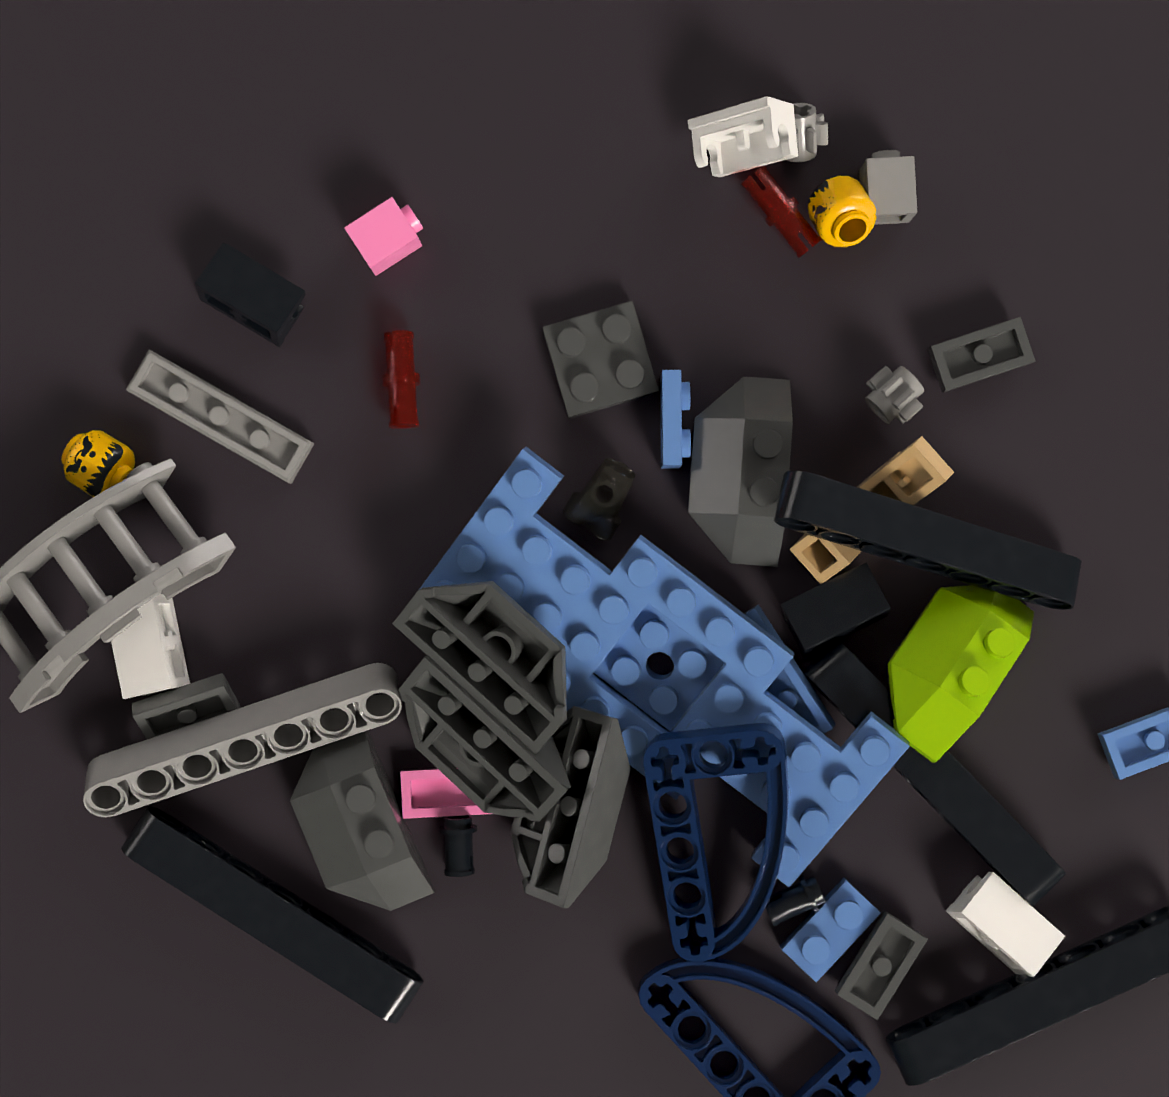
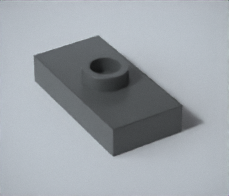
(981, 354)
(184, 706)
(880, 965)

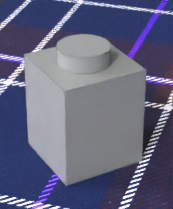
(891, 186)

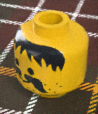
(841, 211)
(96, 461)

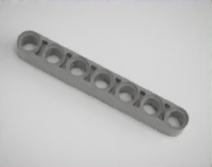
(213, 747)

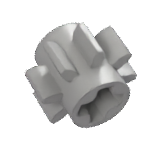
(810, 131)
(894, 394)

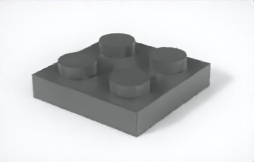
(600, 359)

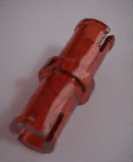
(781, 211)
(401, 379)

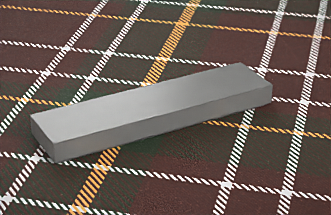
(220, 416)

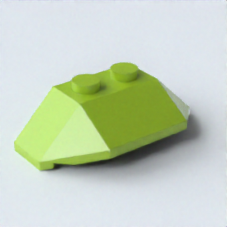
(954, 664)

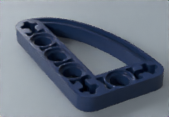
(687, 825)
(716, 1039)

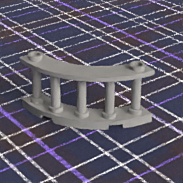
(106, 614)

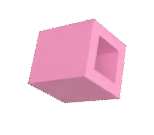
(385, 235)

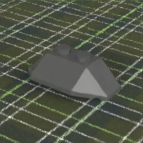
(739, 468)
(493, 654)
(479, 750)
(358, 826)
(576, 834)

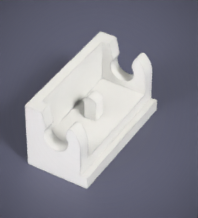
(745, 136)
(151, 651)
(1006, 924)

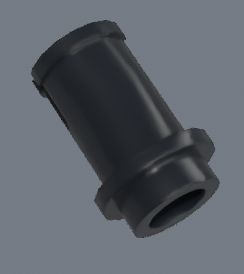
(458, 845)
(795, 900)

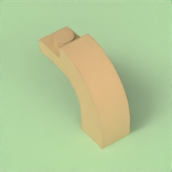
(904, 477)

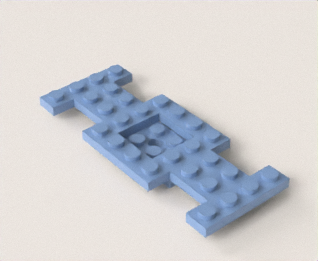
(655, 606)

